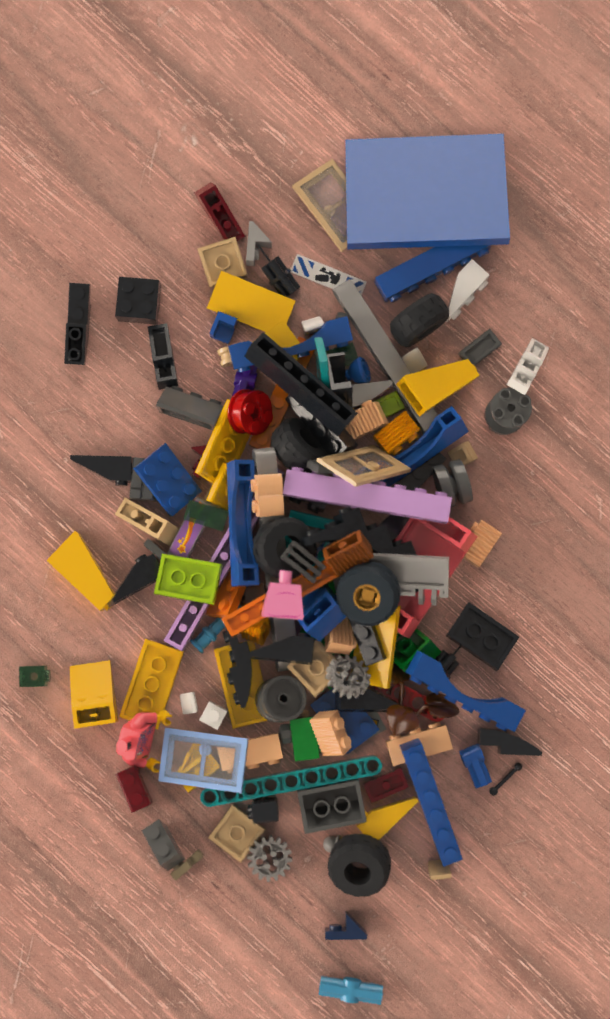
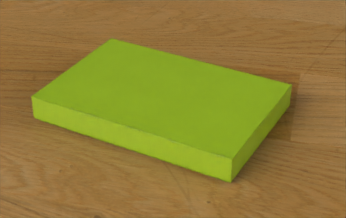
(188, 579)

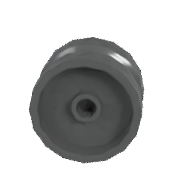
(454, 483)
(292, 697)

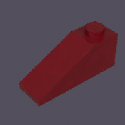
(219, 212)

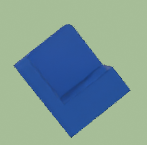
(223, 327)

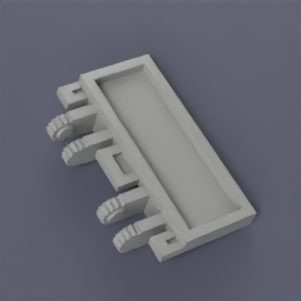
(418, 573)

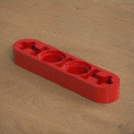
(407, 700)

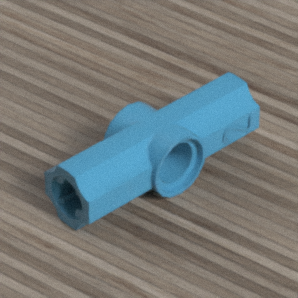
(351, 990)

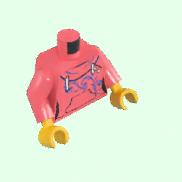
(137, 738)

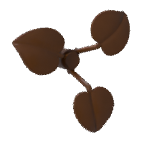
(403, 718)

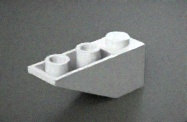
(468, 281)

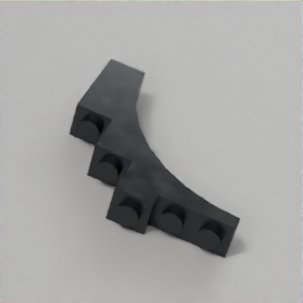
(351, 521)

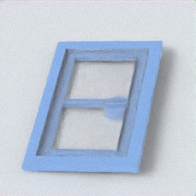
(203, 760)

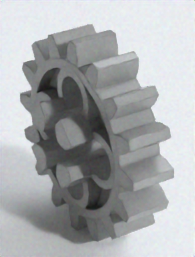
(336, 679)
(259, 853)

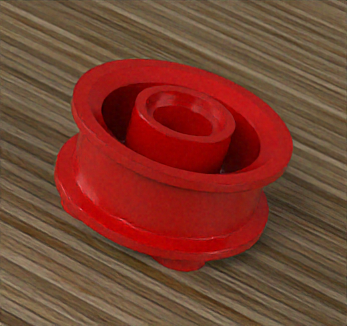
(250, 412)

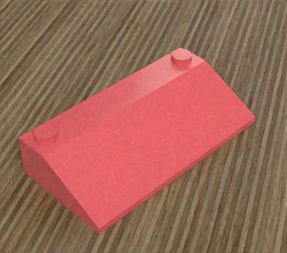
(431, 540)

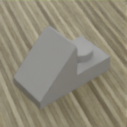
(255, 237)

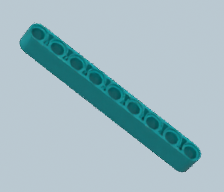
(302, 783)

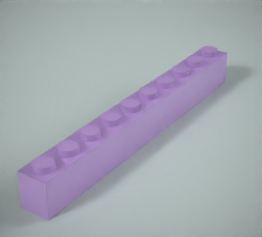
(192, 611)

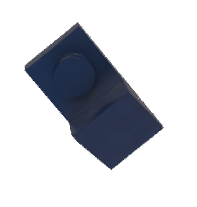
(352, 931)

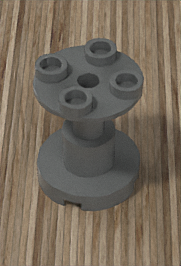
(507, 411)

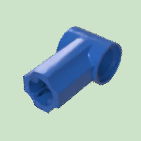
(474, 761)

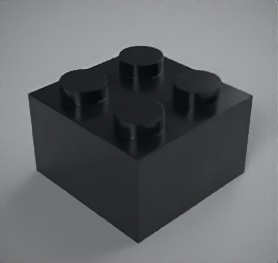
(138, 300)

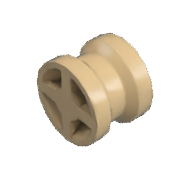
(225, 357)

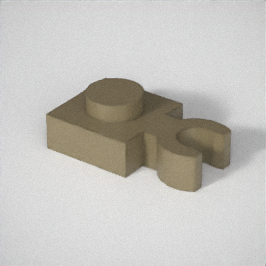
(185, 865)

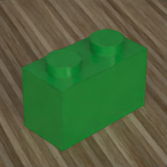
(303, 739)

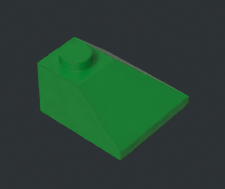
(407, 647)

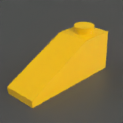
(383, 818)

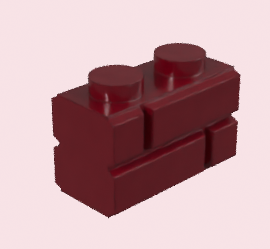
(134, 788)

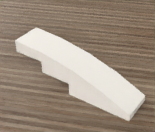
(528, 366)

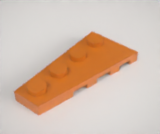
(227, 599)

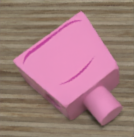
(283, 598)

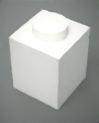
(213, 715)

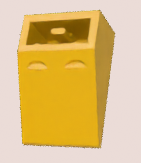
(93, 694)

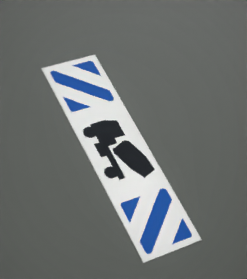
(323, 274)

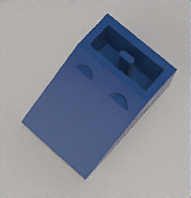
(320, 612)

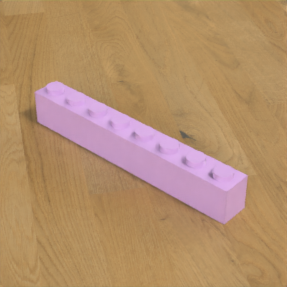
(369, 497)

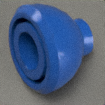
(358, 371)

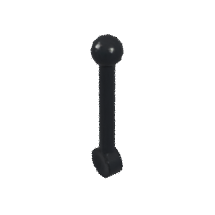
(494, 790)

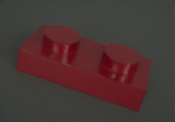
(386, 785)

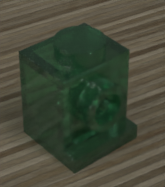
(25, 679)

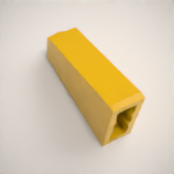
(434, 385)
(80, 568)

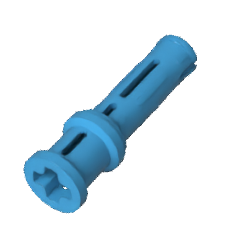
(209, 634)

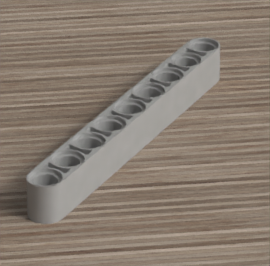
(378, 344)

